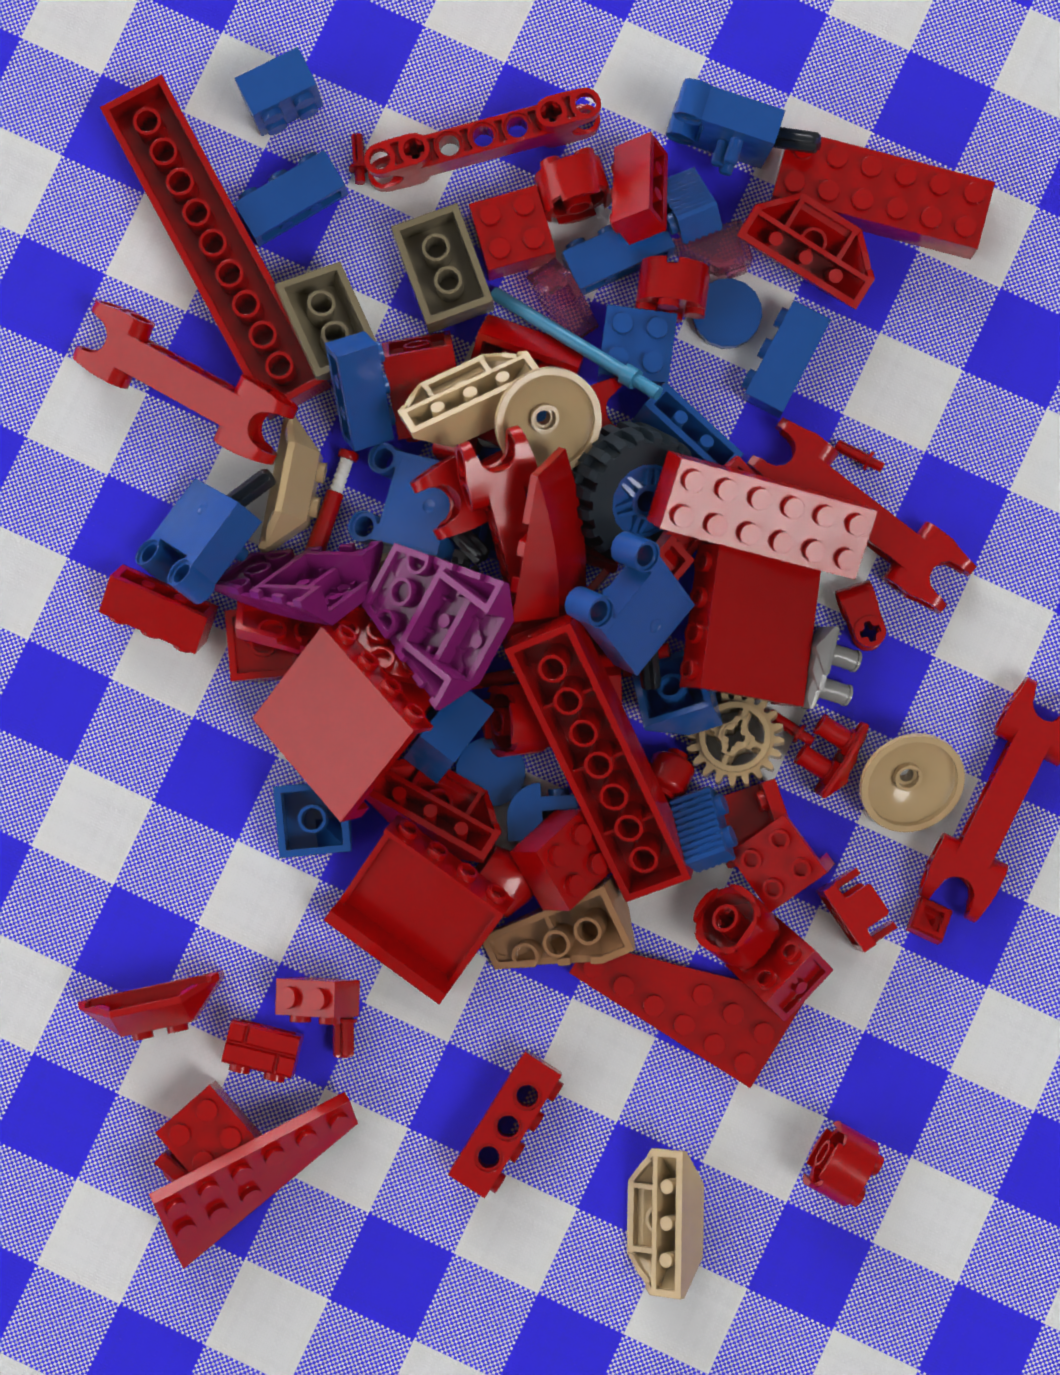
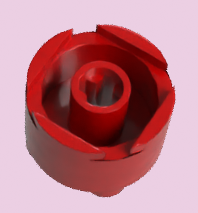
(572, 186)
(673, 286)
(513, 723)
(734, 925)
(843, 1164)

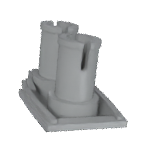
(823, 655)

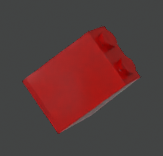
(412, 362)

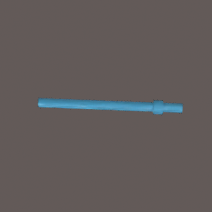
(627, 374)

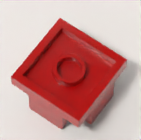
(253, 660)
(856, 910)

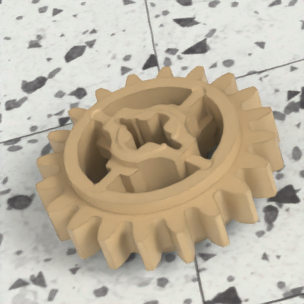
(763, 750)

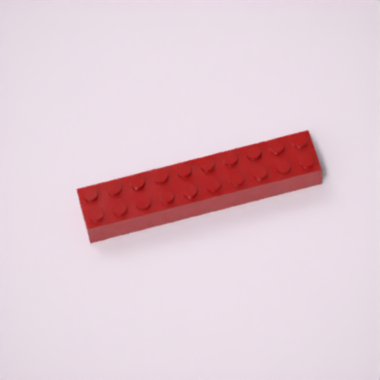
(210, 239)

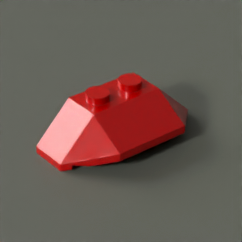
(812, 245)
(445, 811)
(154, 1007)

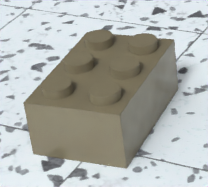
(443, 268)

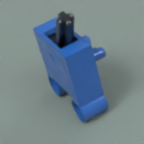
(733, 127)
(410, 515)
(203, 536)
(635, 610)

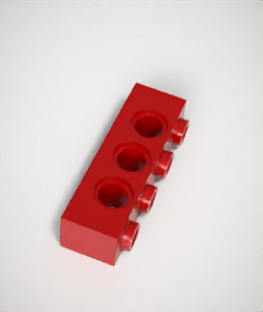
(468, 1167)

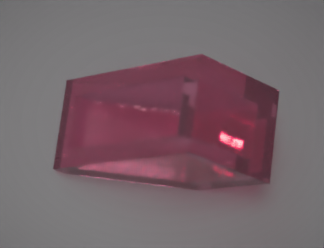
(720, 251)
(562, 298)

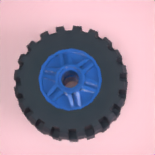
(620, 481)

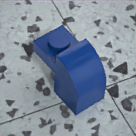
(527, 806)

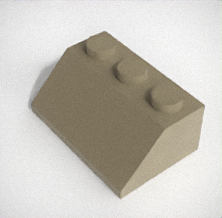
(320, 311)

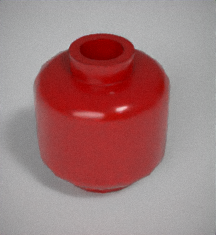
(672, 772)

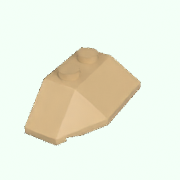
(462, 399)
(293, 496)
(666, 1222)

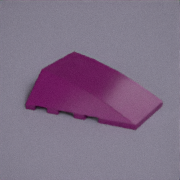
(305, 586)
(439, 620)

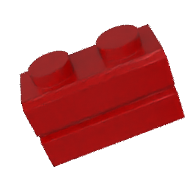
(262, 1049)

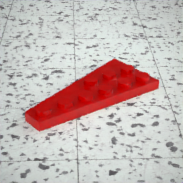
(294, 635)
(694, 1007)
(223, 1192)

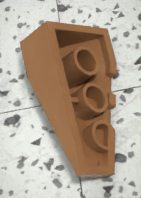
(590, 932)

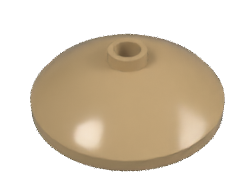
(570, 407)
(919, 796)

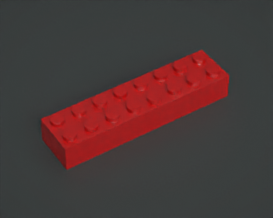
(599, 755)

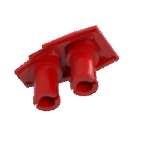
(835, 772)

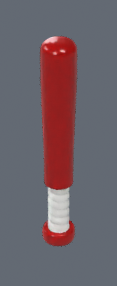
(332, 501)

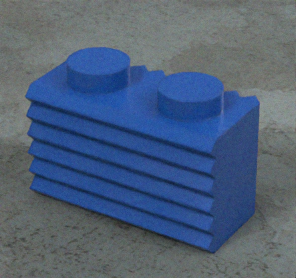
(691, 207)
(703, 828)

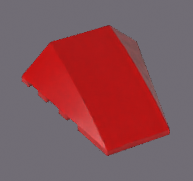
(553, 546)

